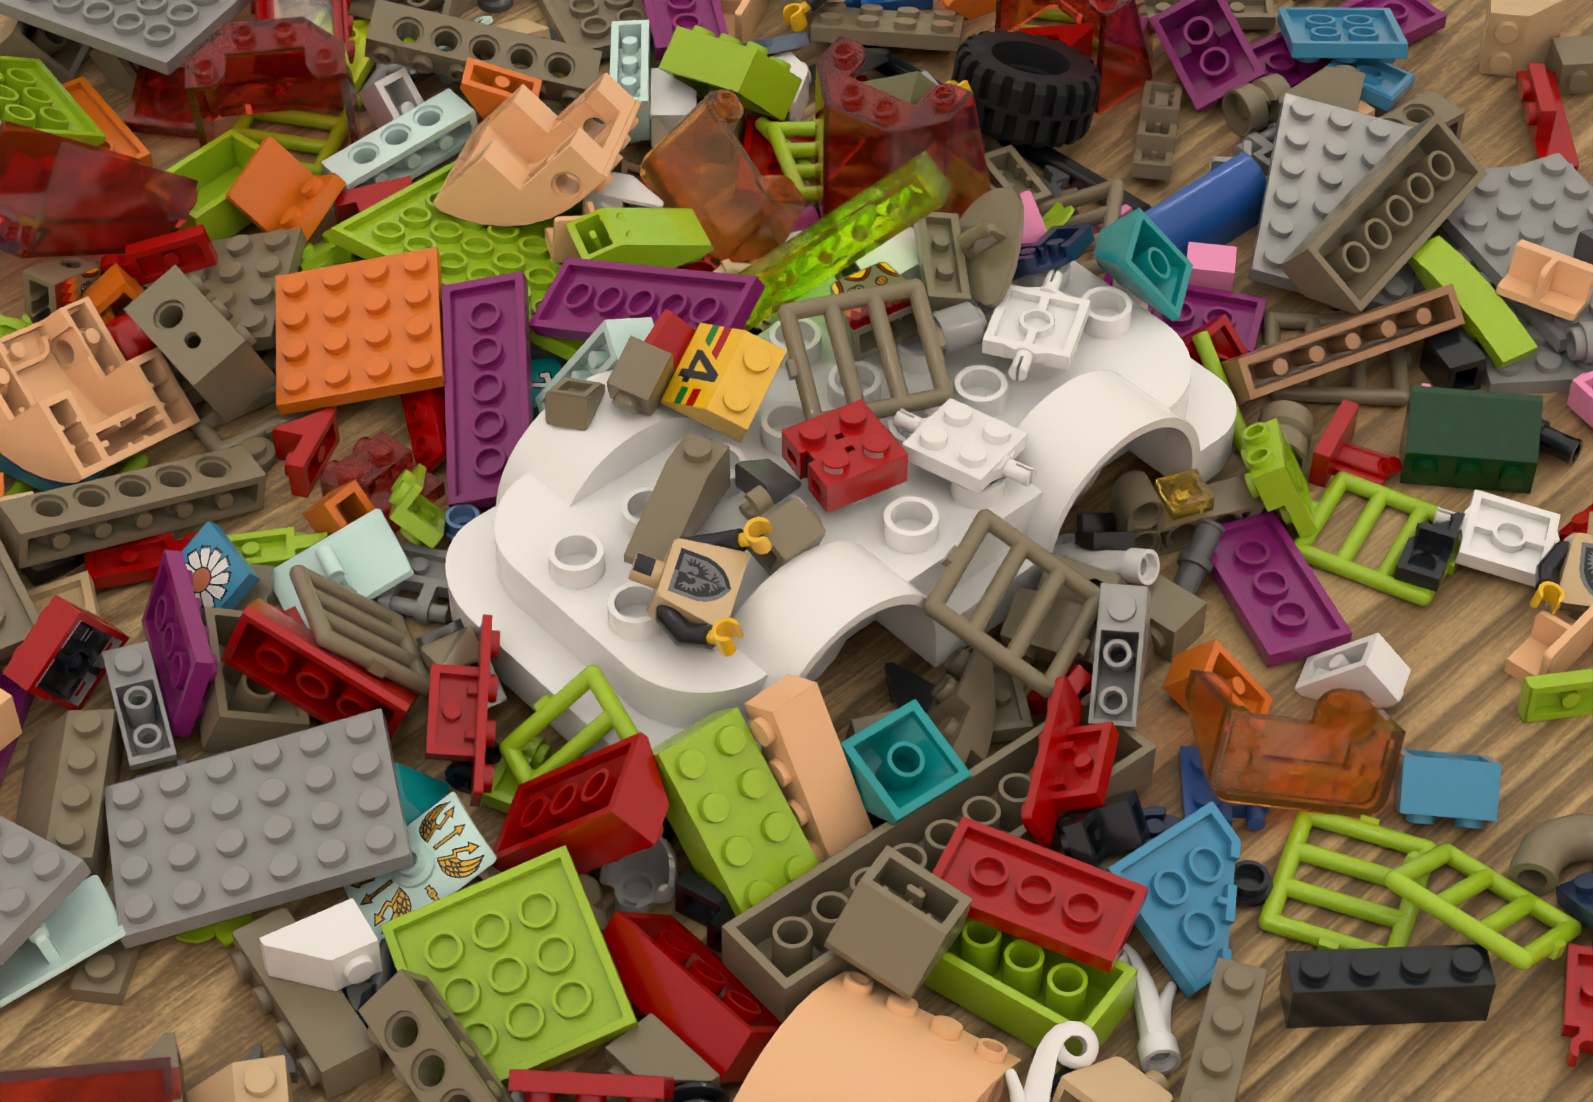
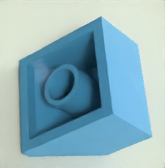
(1447, 786)

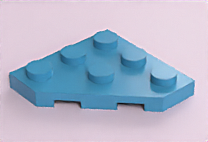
(1188, 894)

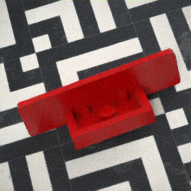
(1545, 113)
(426, 425)
(459, 709)
(1070, 764)

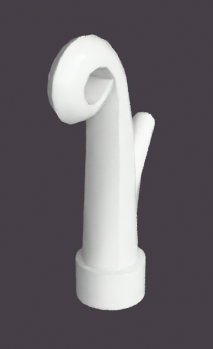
(1134, 565)
(1156, 1043)
(1050, 1050)

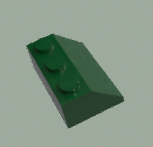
(1471, 439)

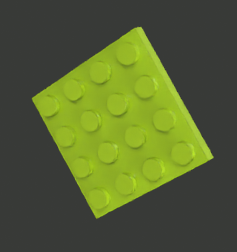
(519, 964)

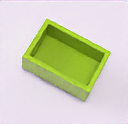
(722, 63)
(216, 170)

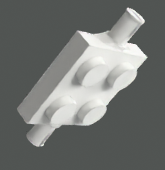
(1036, 326)
(965, 446)
(1503, 536)

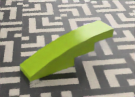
(1484, 311)

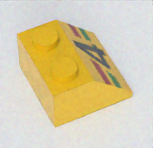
(723, 378)

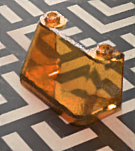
(710, 172)
(1320, 765)

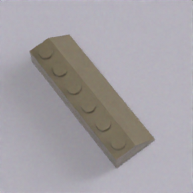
(1385, 218)

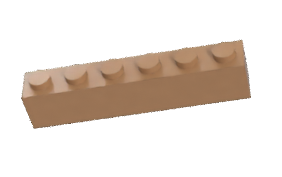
(1343, 343)

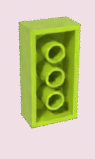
(731, 810)
(1031, 987)

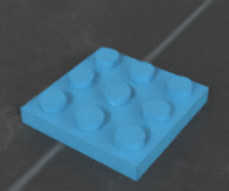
(1342, 34)

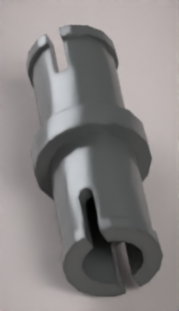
(1196, 560)

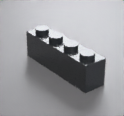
(1386, 986)

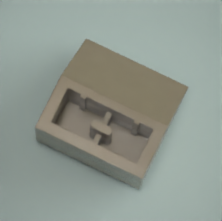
(899, 922)

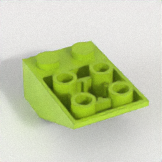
(640, 236)

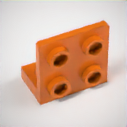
(282, 192)

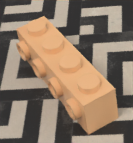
(808, 764)

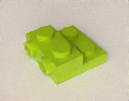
(1277, 475)

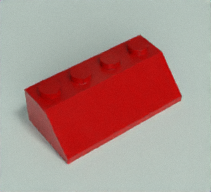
(291, 664)
(594, 806)
(689, 991)

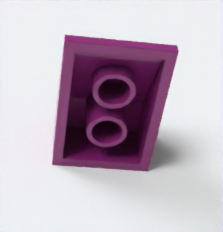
(1206, 49)

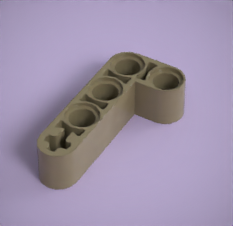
(1142, 511)

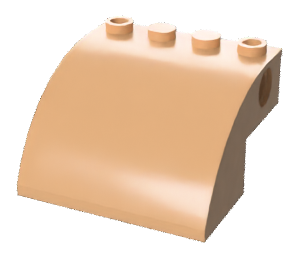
(534, 164)
(76, 401)
(874, 1047)

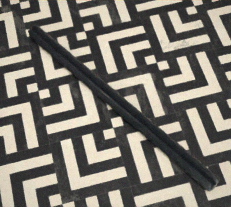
(1079, 175)

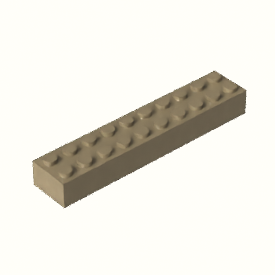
(781, 940)

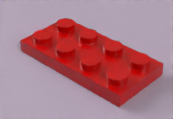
(1041, 894)

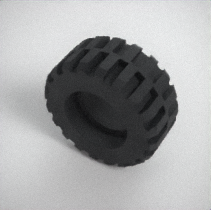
(1028, 87)

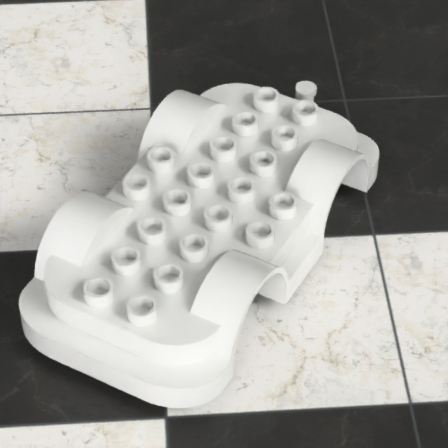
(573, 497)

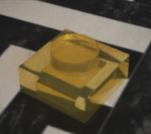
(1184, 494)

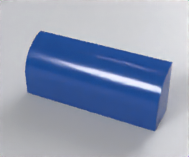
(1214, 206)

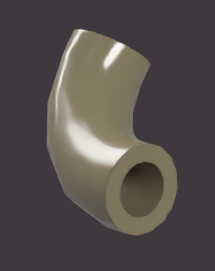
(1549, 850)

